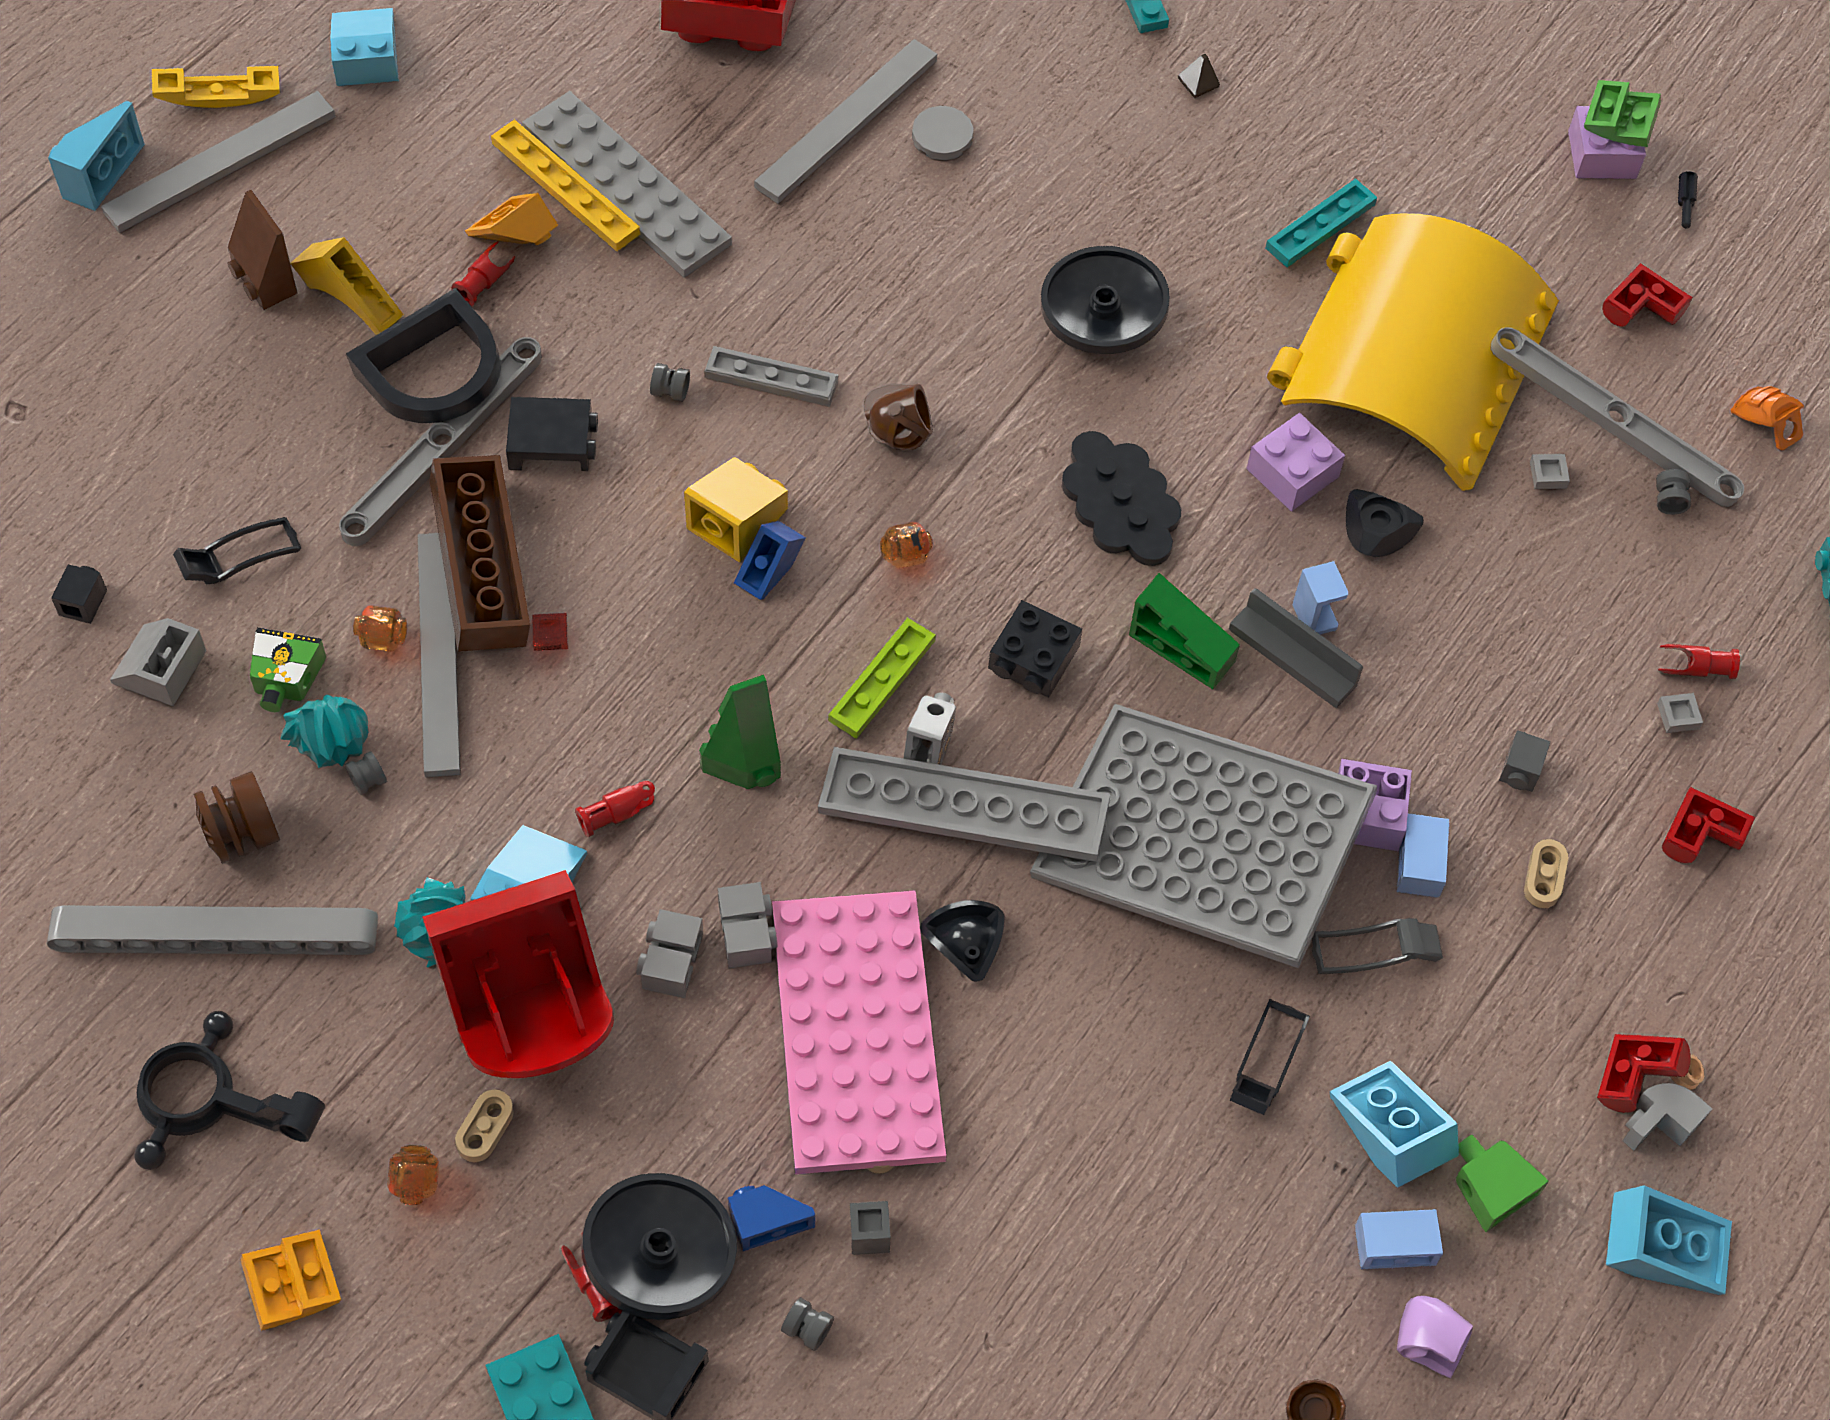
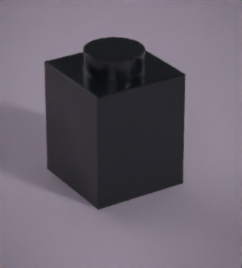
(79, 593)

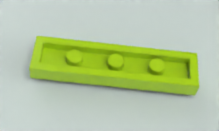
(881, 678)

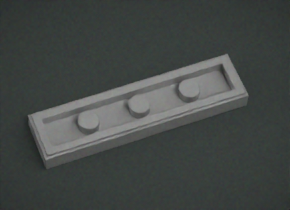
(771, 376)

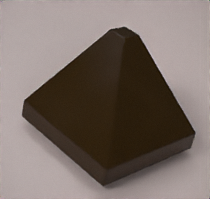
(1199, 77)

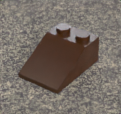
(260, 255)

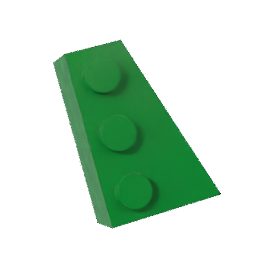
(1182, 633)

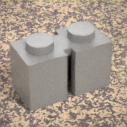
(745, 924)
(673, 947)

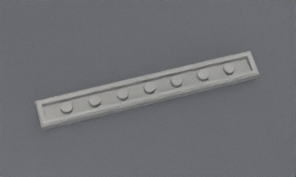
(845, 121)
(218, 161)
(438, 664)

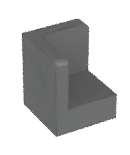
(870, 1227)

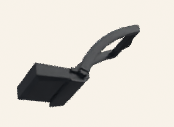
(203, 564)
(1253, 1093)

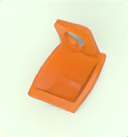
(1772, 409)

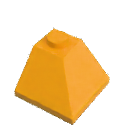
(517, 220)

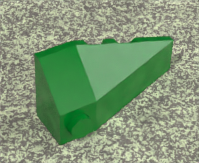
(744, 739)

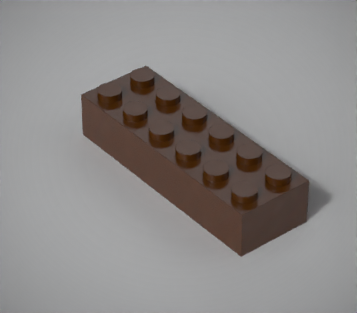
(479, 553)

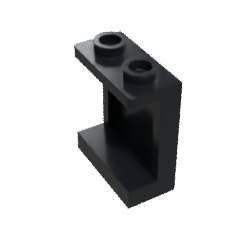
(550, 431)
(645, 1366)

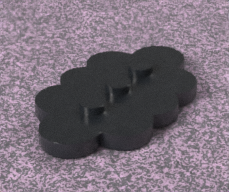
(1121, 498)

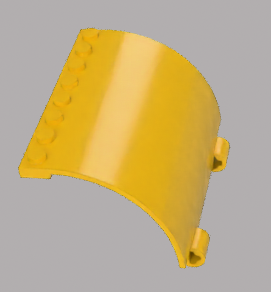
(1414, 332)

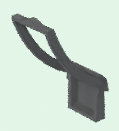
(1415, 939)

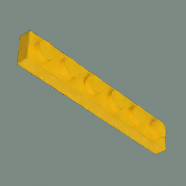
(565, 185)

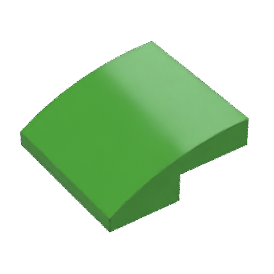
(1622, 114)

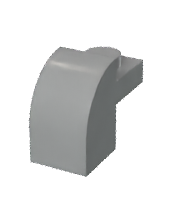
(1669, 1108)

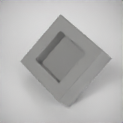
(1549, 471)
(1680, 712)

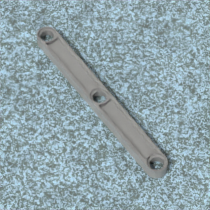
(1596, 402)
(415, 465)

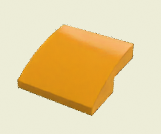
(290, 1280)

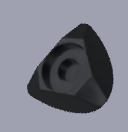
(1379, 524)
(966, 935)

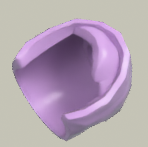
(1433, 1334)

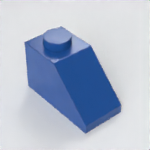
(769, 558)
(767, 1216)

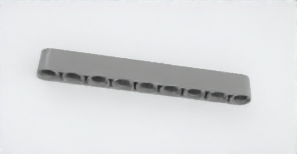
(212, 930)

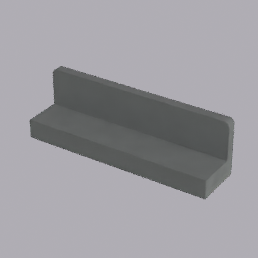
(1297, 648)

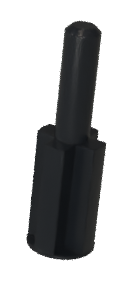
(1687, 195)

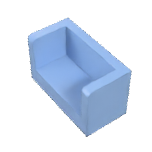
(1315, 592)
(1423, 856)
(1398, 1239)

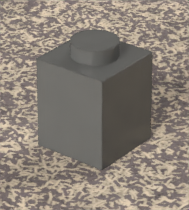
(1524, 761)

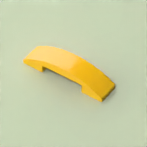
(215, 91)

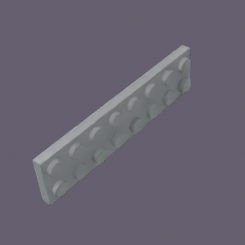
(612, 166)
(965, 804)

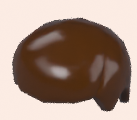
(1315, 1401)

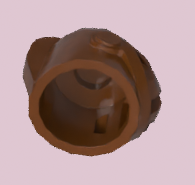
(899, 416)

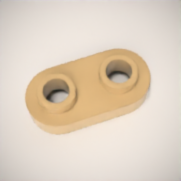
(1546, 876)
(482, 1127)

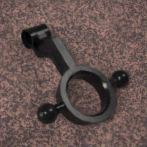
(292, 1116)

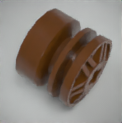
(236, 817)

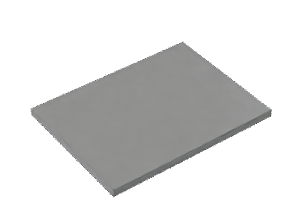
(1213, 834)

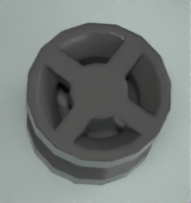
(365, 773)

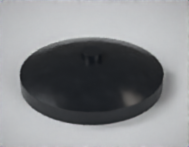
(1105, 299)
(658, 1246)

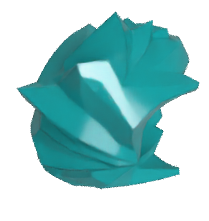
(327, 730)
(425, 901)

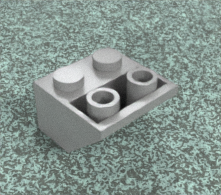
(161, 660)

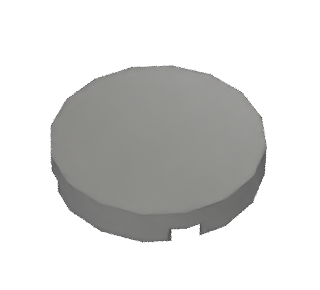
(942, 132)

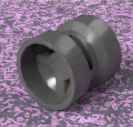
(670, 382)
(1673, 491)
(807, 1324)

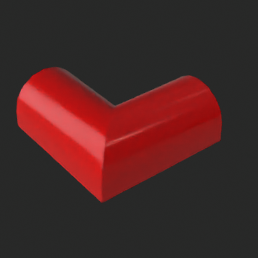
(1649, 290)
(1703, 817)
(1635, 1057)

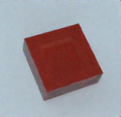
(550, 631)

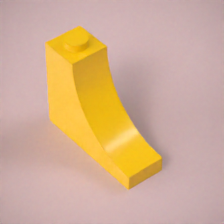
(340, 272)

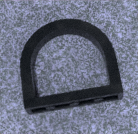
(411, 334)

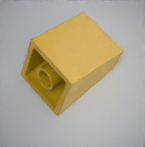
(732, 506)

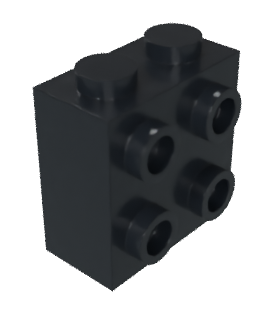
(1034, 649)

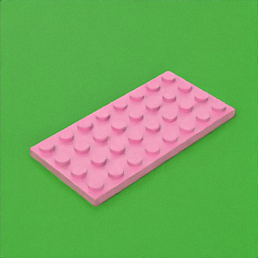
(857, 1033)

